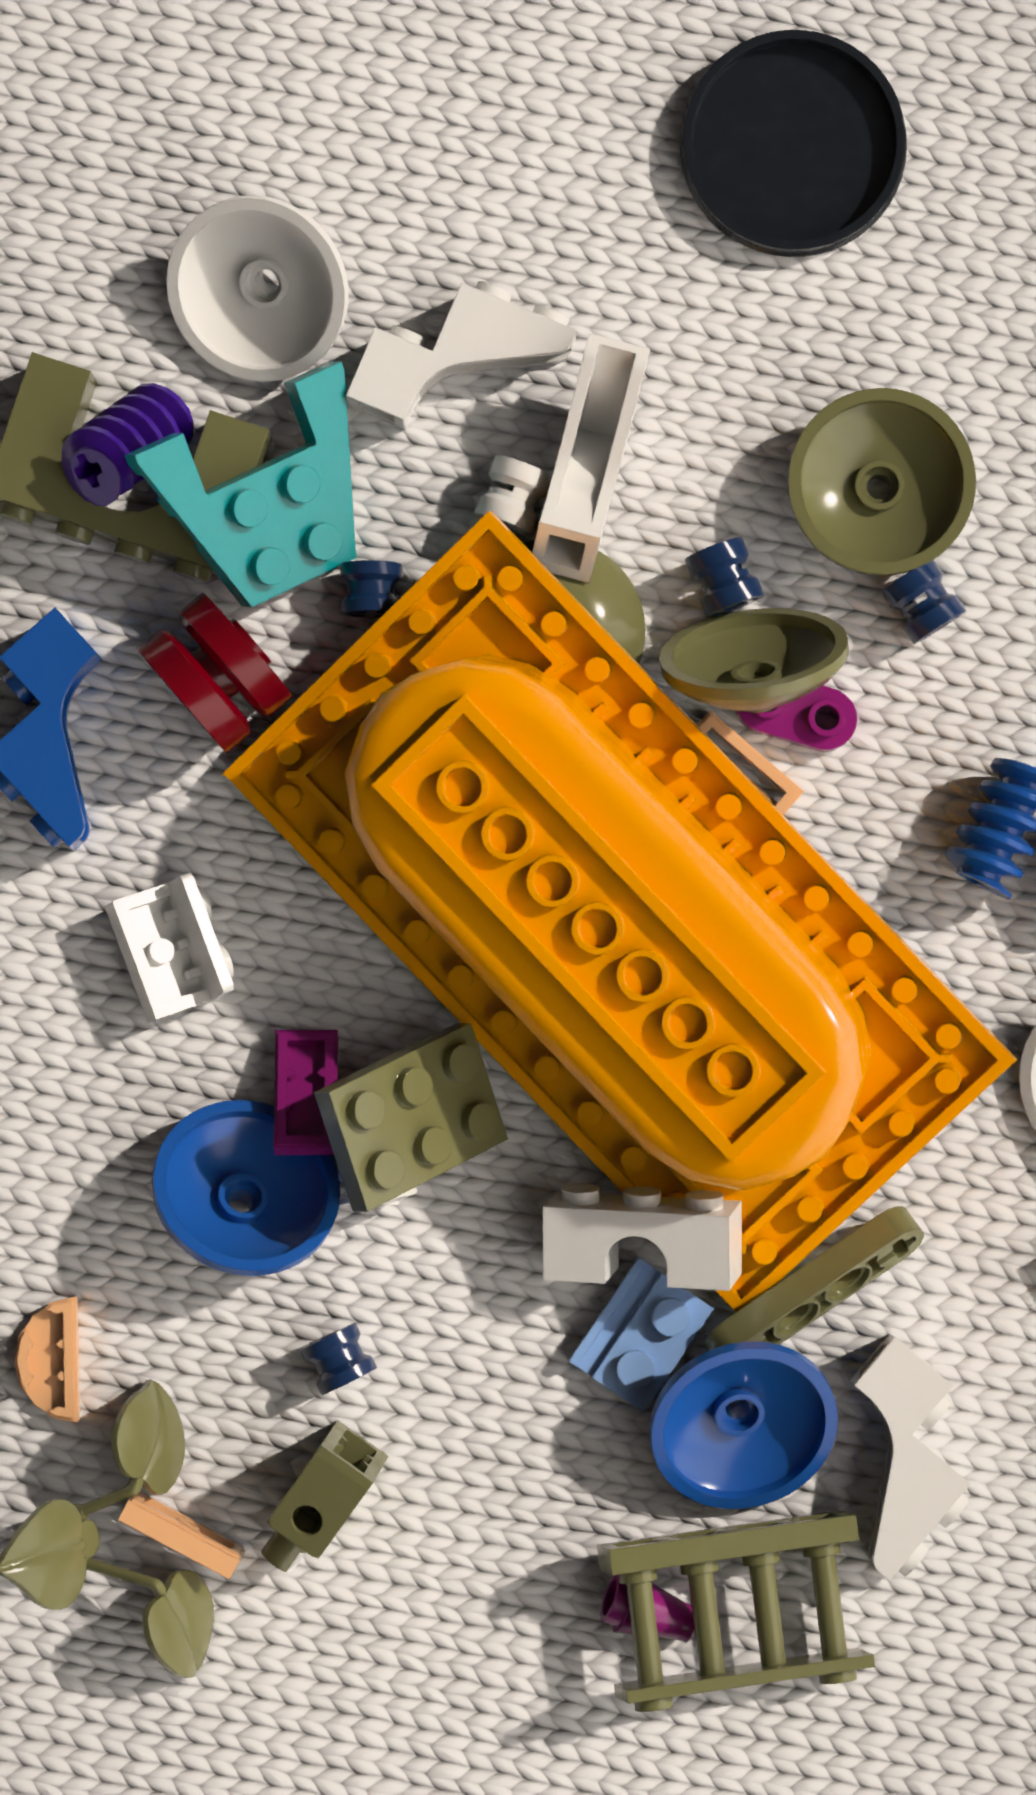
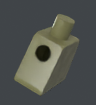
(330, 1483)

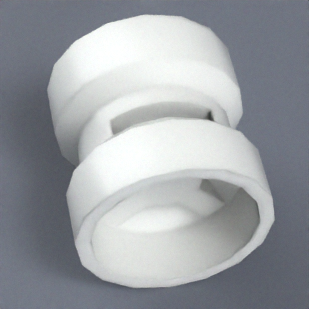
(514, 493)

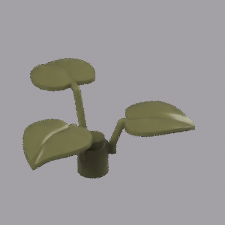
(56, 1542)

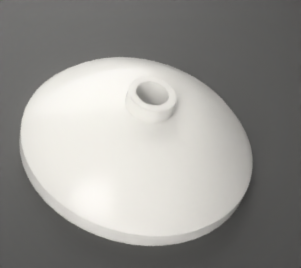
(229, 308)

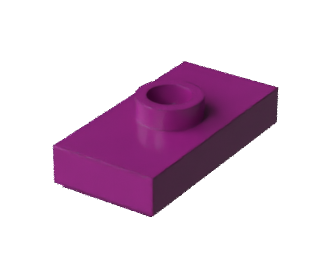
(302, 1066)

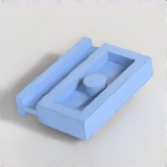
(640, 1335)

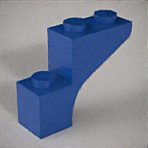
(38, 751)

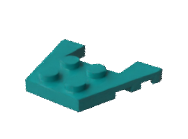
(278, 518)

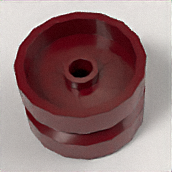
(216, 671)

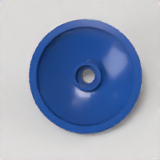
(227, 1157)
(750, 1449)

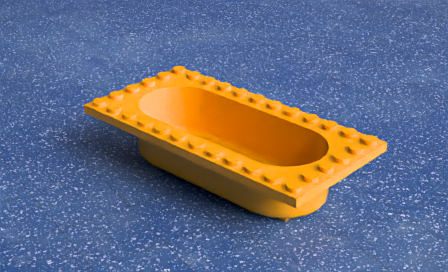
(616, 906)

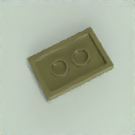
(411, 1116)

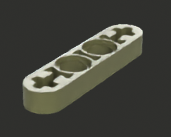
(823, 1281)

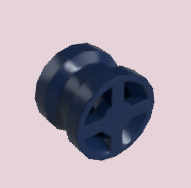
(369, 587)
(338, 1358)

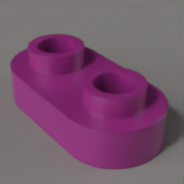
(797, 723)

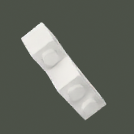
(477, 336)
(590, 456)
(915, 1483)

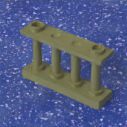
(698, 1558)

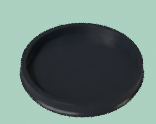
(793, 143)

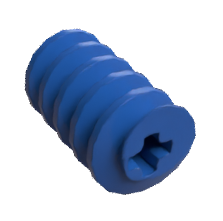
(999, 827)

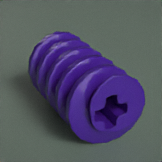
(96, 452)

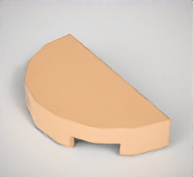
(49, 1359)

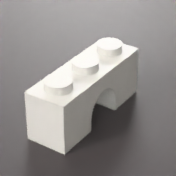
(694, 1233)

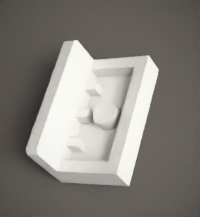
(171, 947)

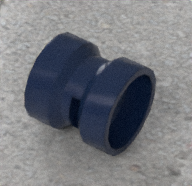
(726, 582)
(931, 613)

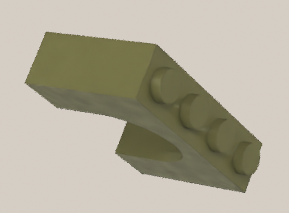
(34, 484)

